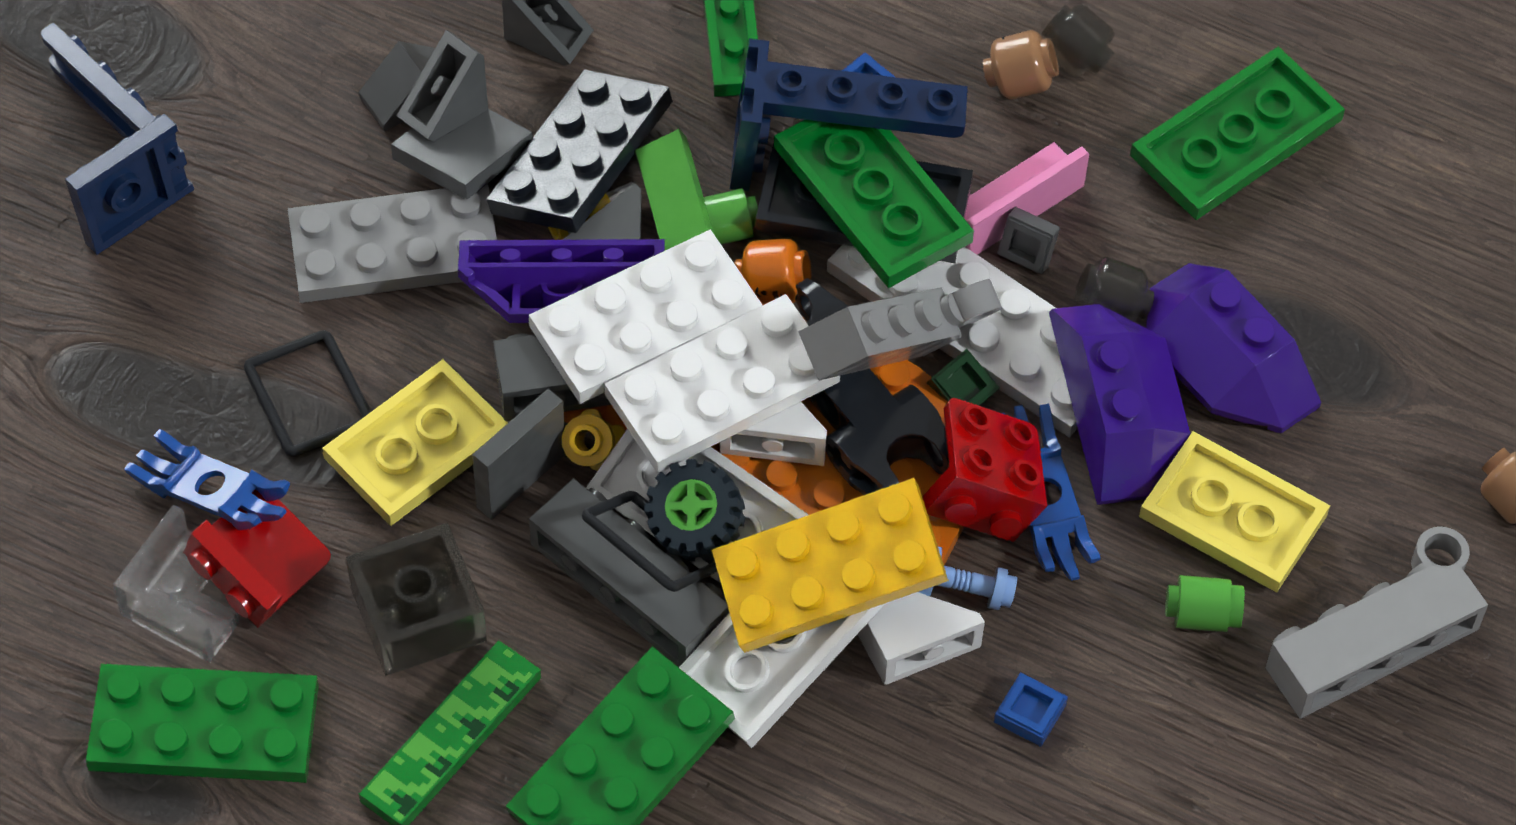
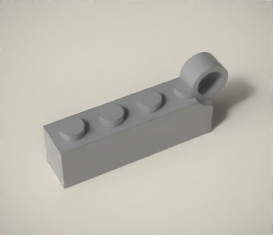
(894, 328)
(1380, 631)

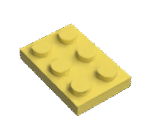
(414, 442)
(1234, 511)

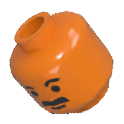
(774, 268)

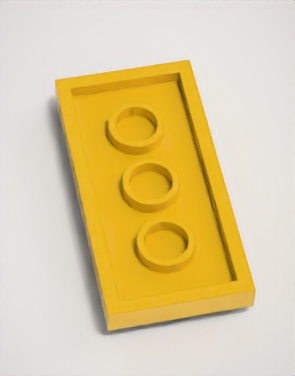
(829, 565)

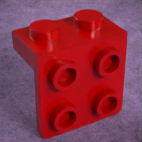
(991, 474)
(257, 565)

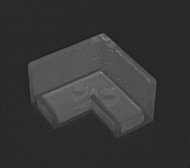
(165, 595)

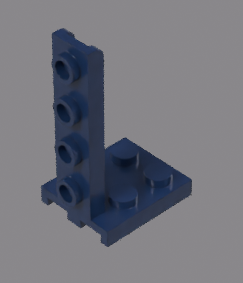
(834, 98)
(137, 174)

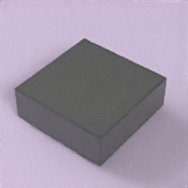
(1028, 240)

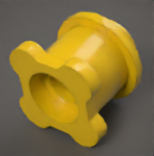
(605, 437)

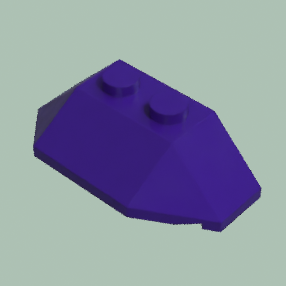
(533, 274)
(1231, 349)
(1120, 399)

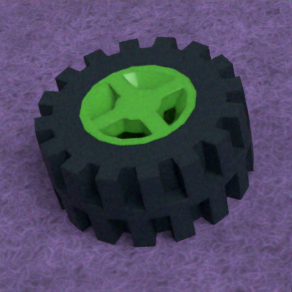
(682, 497)

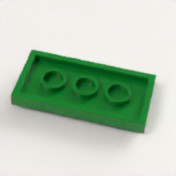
(1237, 132)
(875, 196)
(202, 723)
(626, 750)

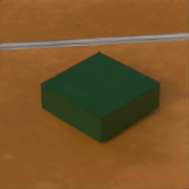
(964, 380)

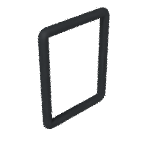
(268, 407)
(589, 517)

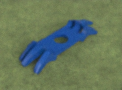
(184, 480)
(1062, 516)

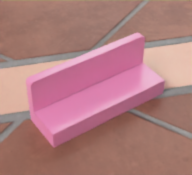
(1030, 186)

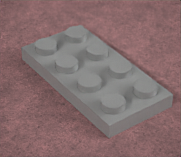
(384, 242)

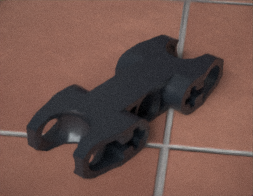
(867, 419)

